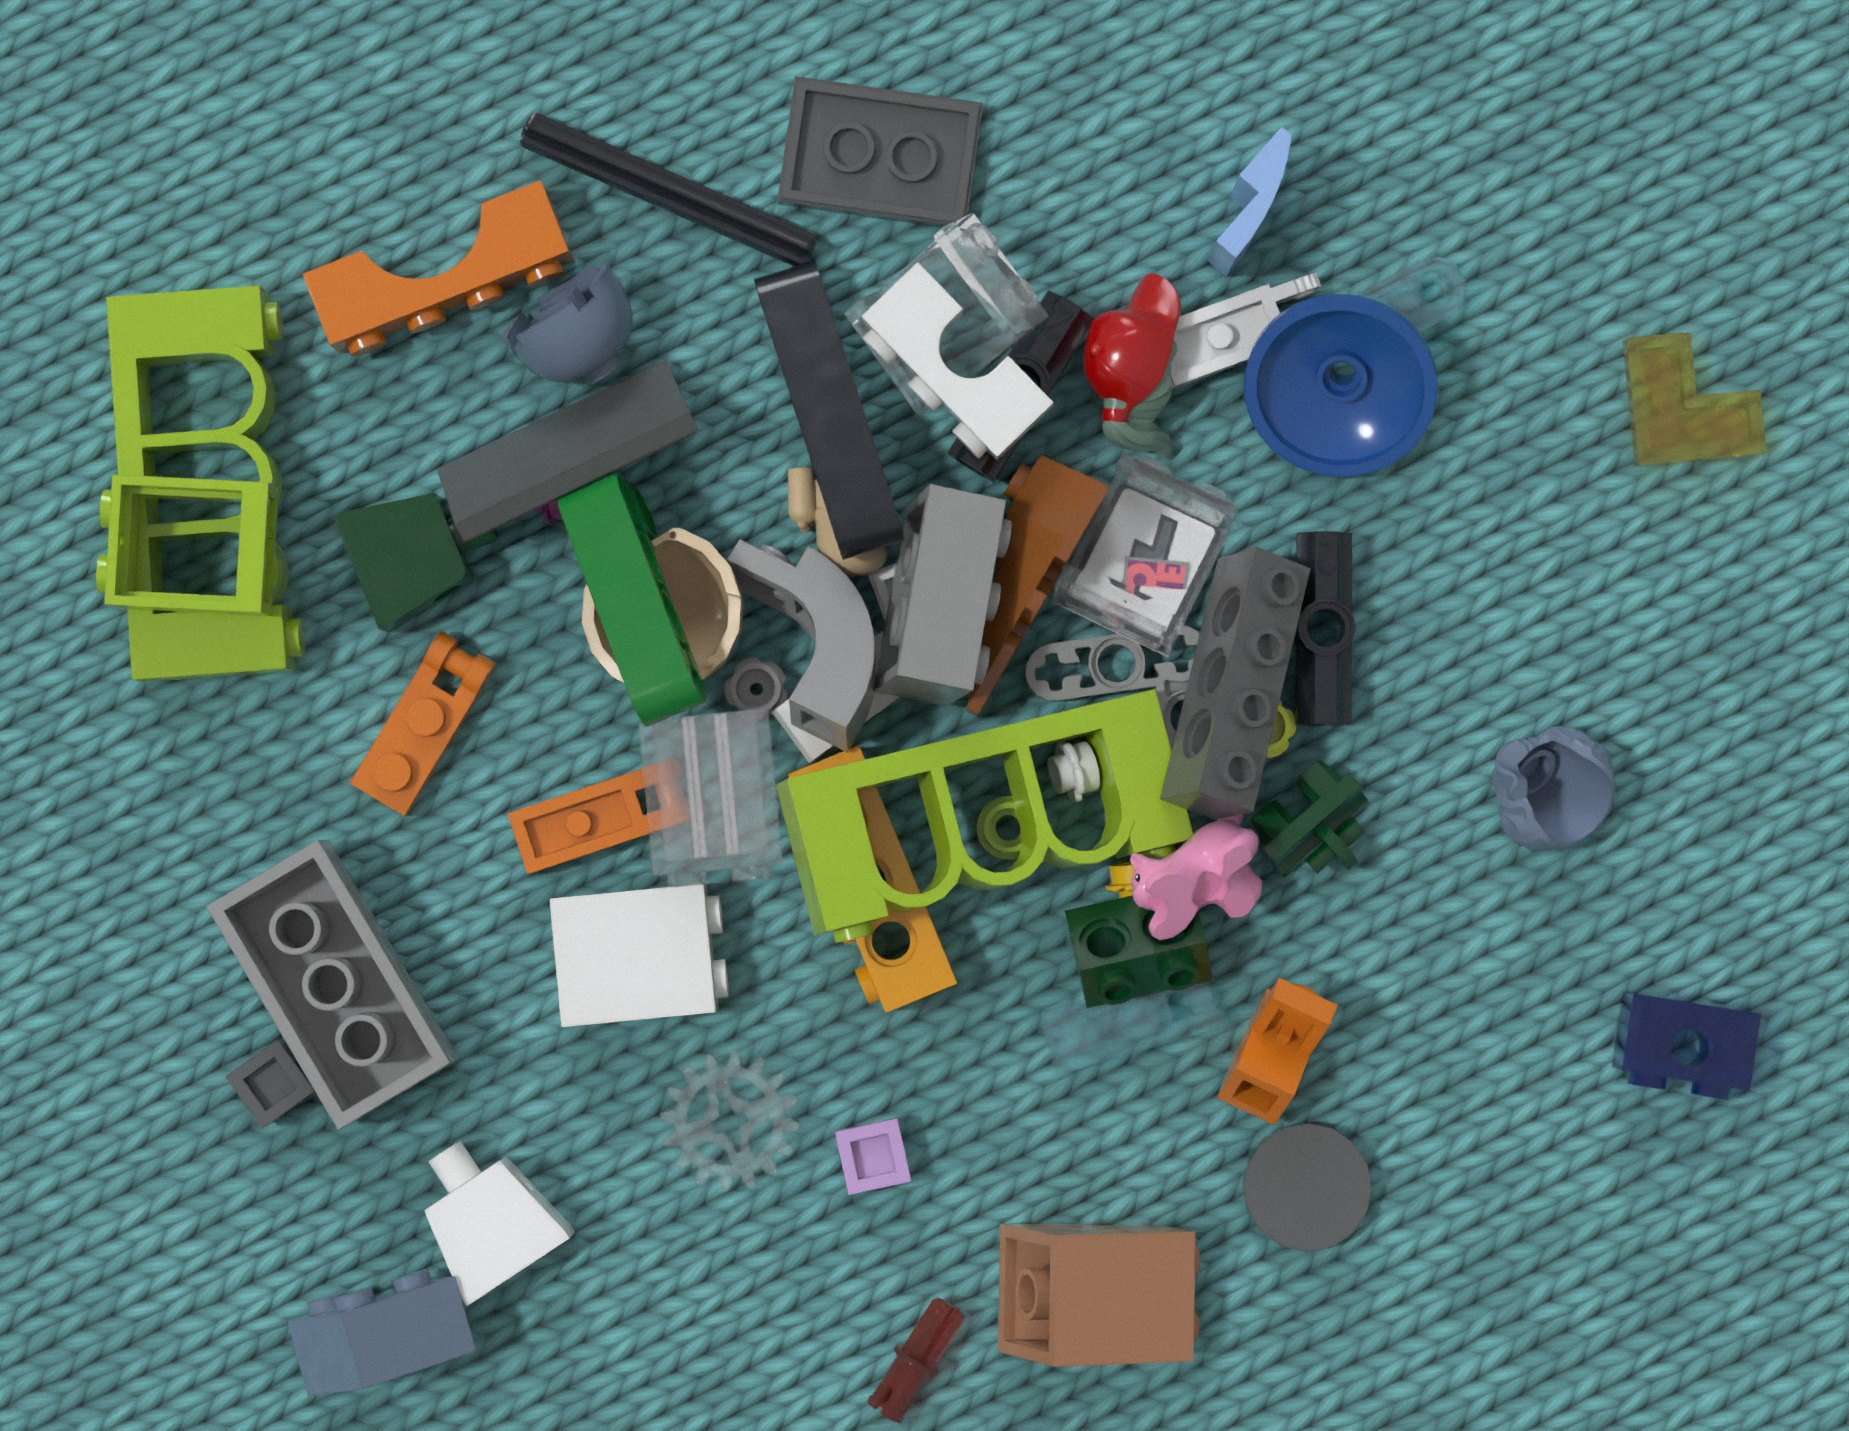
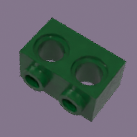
(1124, 961)

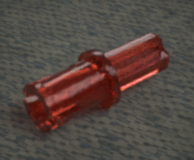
(917, 1359)

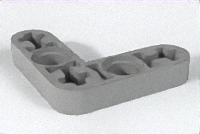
(1169, 684)

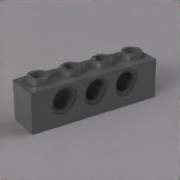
(1235, 684)

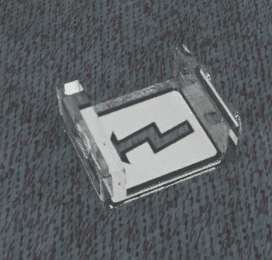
(1147, 553)

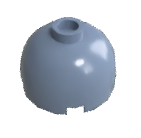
(575, 328)

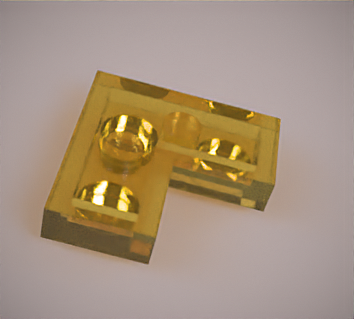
(1675, 423)

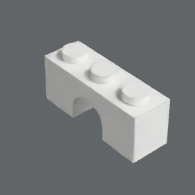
(910, 327)

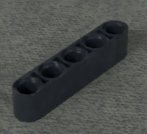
(829, 410)

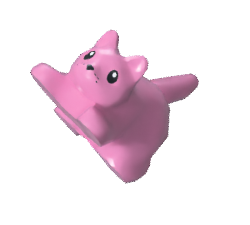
(1203, 871)

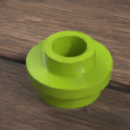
(987, 829)

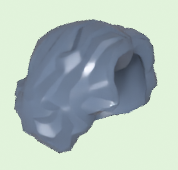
(1553, 788)

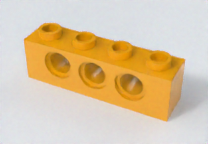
(924, 965)

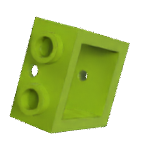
(255, 553)

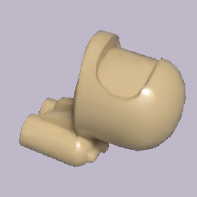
(808, 510)

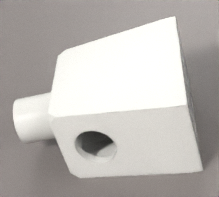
(490, 1221)

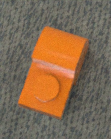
(1276, 1050)

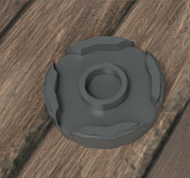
(1307, 1186)

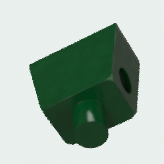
(407, 556)

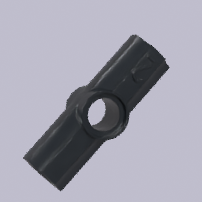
(1044, 355)
(1323, 672)

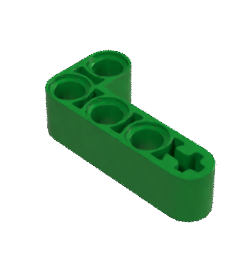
(614, 549)

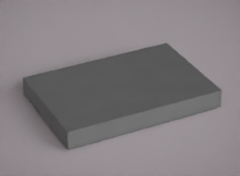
(879, 153)

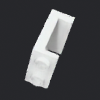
(637, 954)

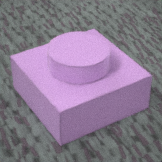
(873, 1156)

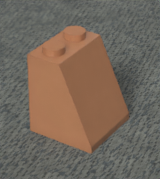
(1097, 1294)

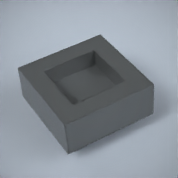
(271, 1083)

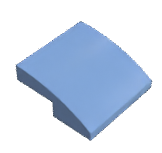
(1254, 193)

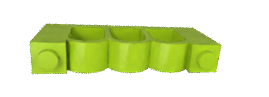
(186, 329)
(834, 847)

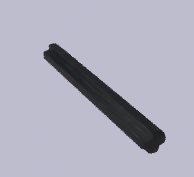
(667, 190)

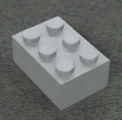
(942, 596)

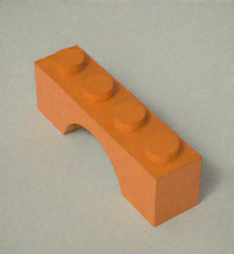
(514, 243)

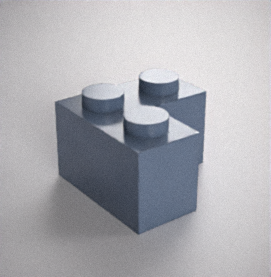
(369, 1340)

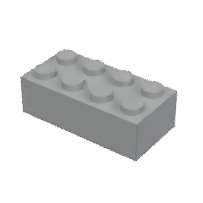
(332, 983)

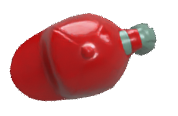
(1130, 365)

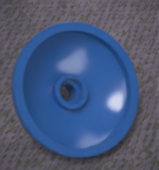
(1335, 420)

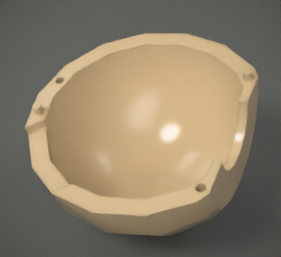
(702, 593)

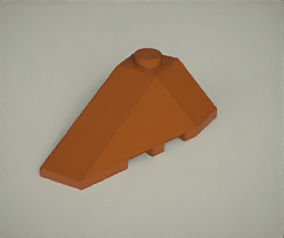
(1047, 520)

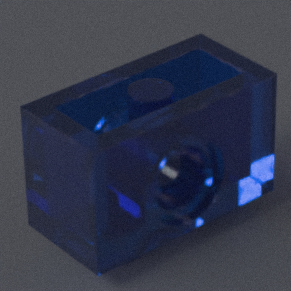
(1724, 1037)

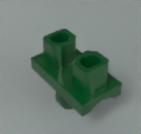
(1321, 830)

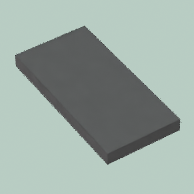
(566, 451)

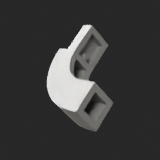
(816, 593)

